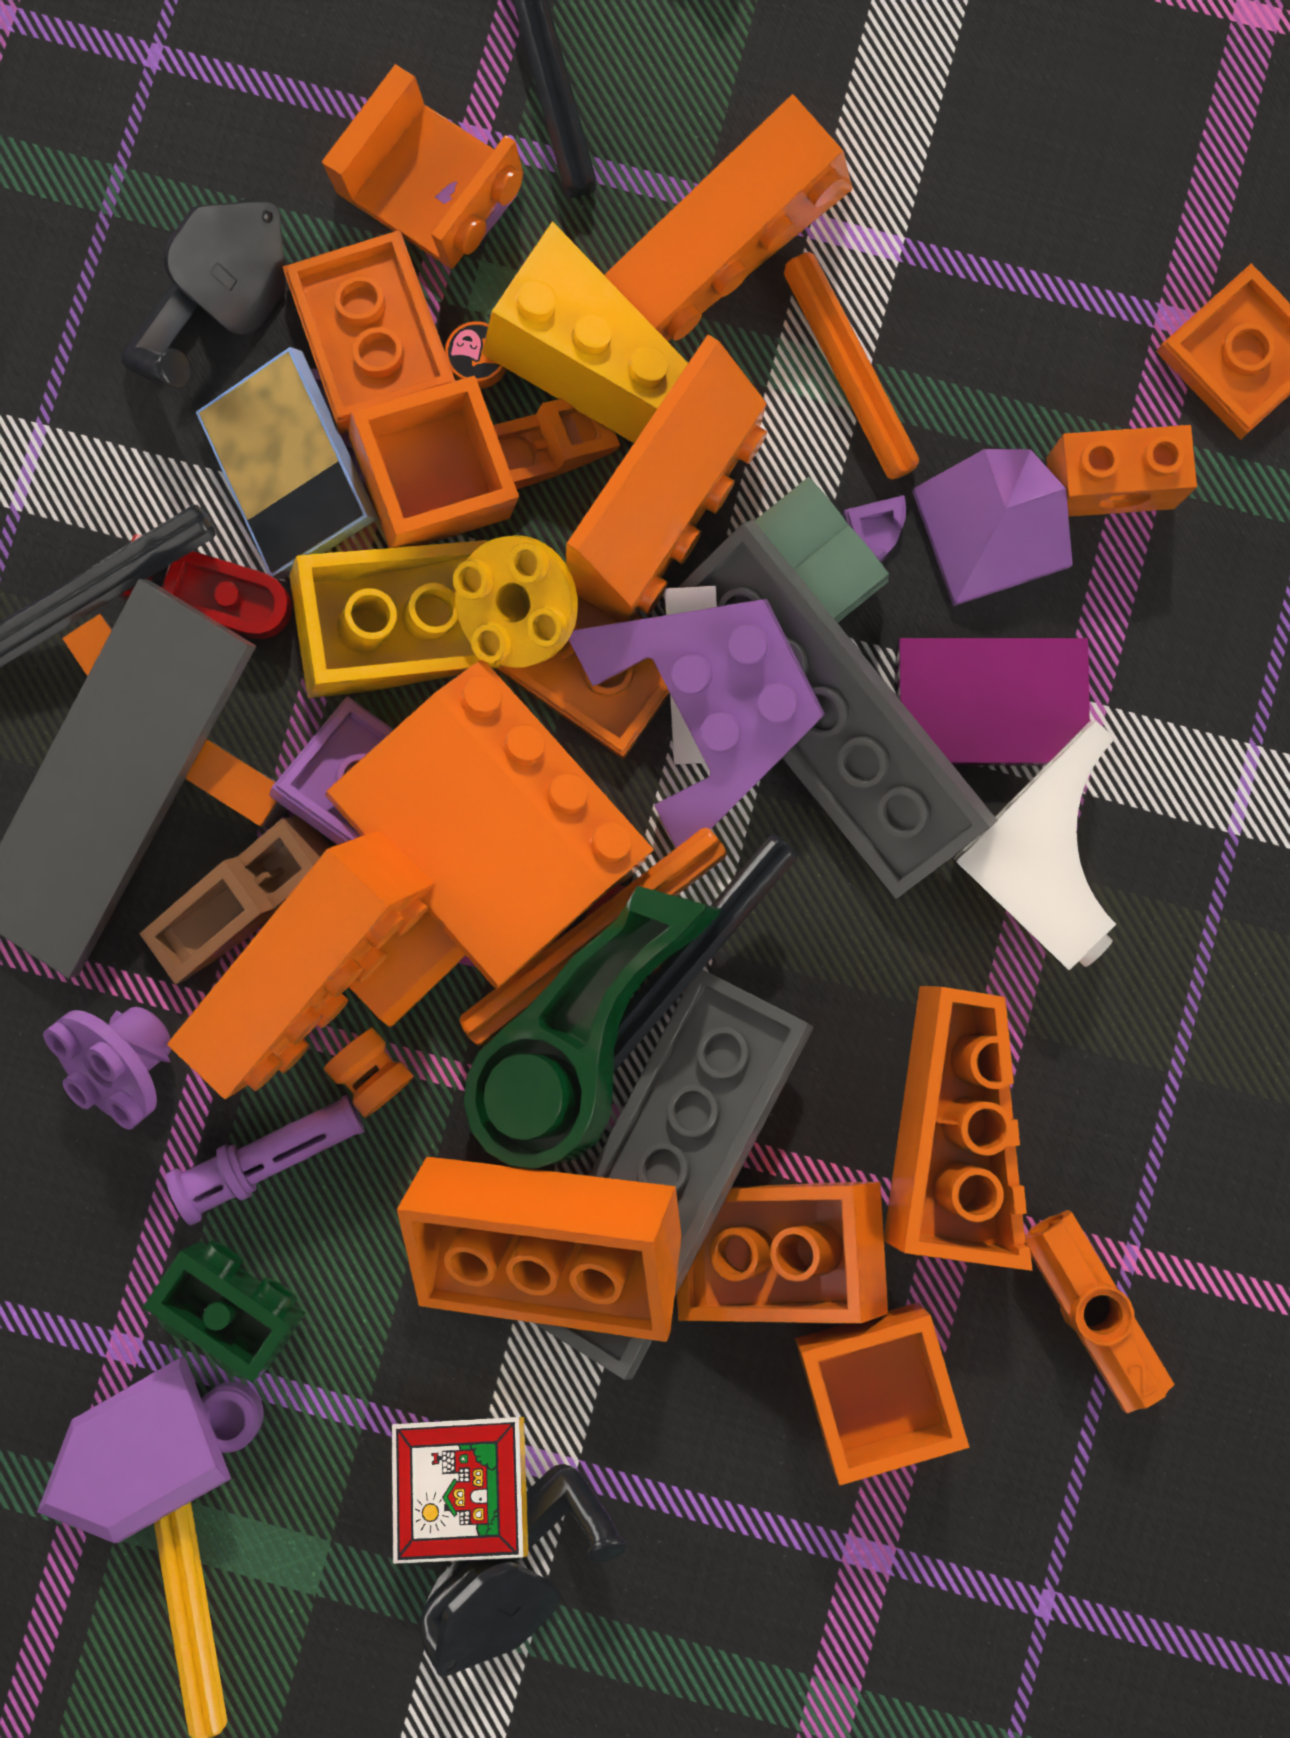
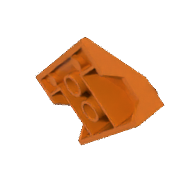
(492, 820)

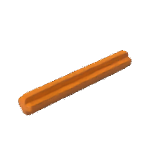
(851, 366)

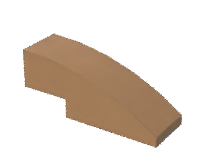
(234, 899)

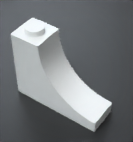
(1034, 861)

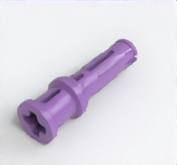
(237, 1170)

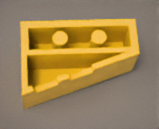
(581, 339)

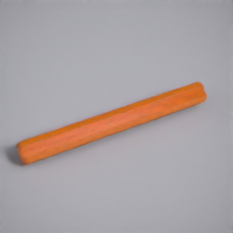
(668, 876)

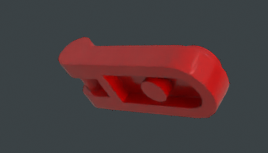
(229, 594)

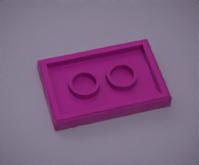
(996, 696)

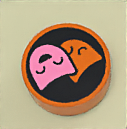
(466, 358)

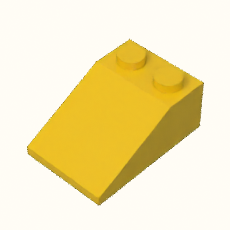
(379, 617)

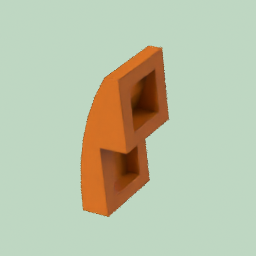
(552, 442)

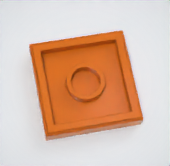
(1236, 351)

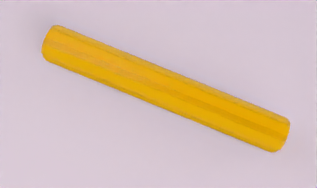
(190, 1623)

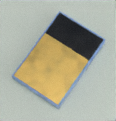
(286, 463)

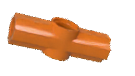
(1116, 1343)

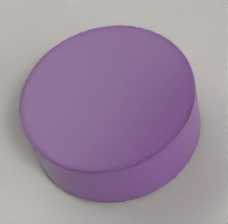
(233, 1414)

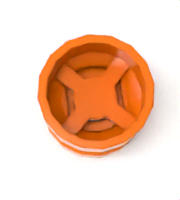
(358, 1062)

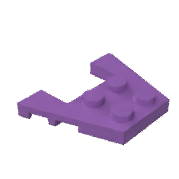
(732, 686)

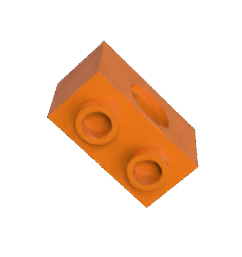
(1125, 469)

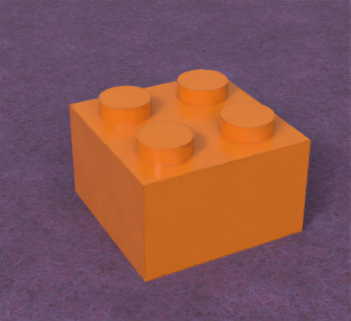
(433, 464)
(881, 1393)

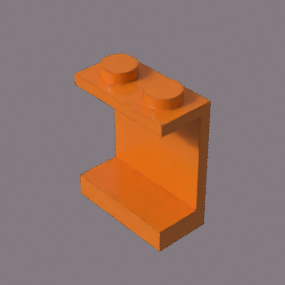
(405, 154)

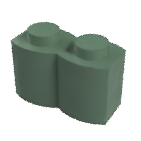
(823, 549)

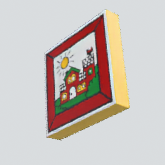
(459, 1490)

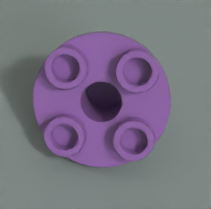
(111, 1061)

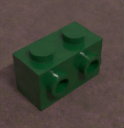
(225, 1309)

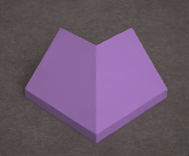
(995, 522)

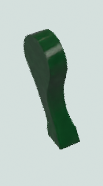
(547, 1077)

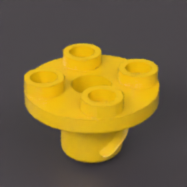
(515, 601)

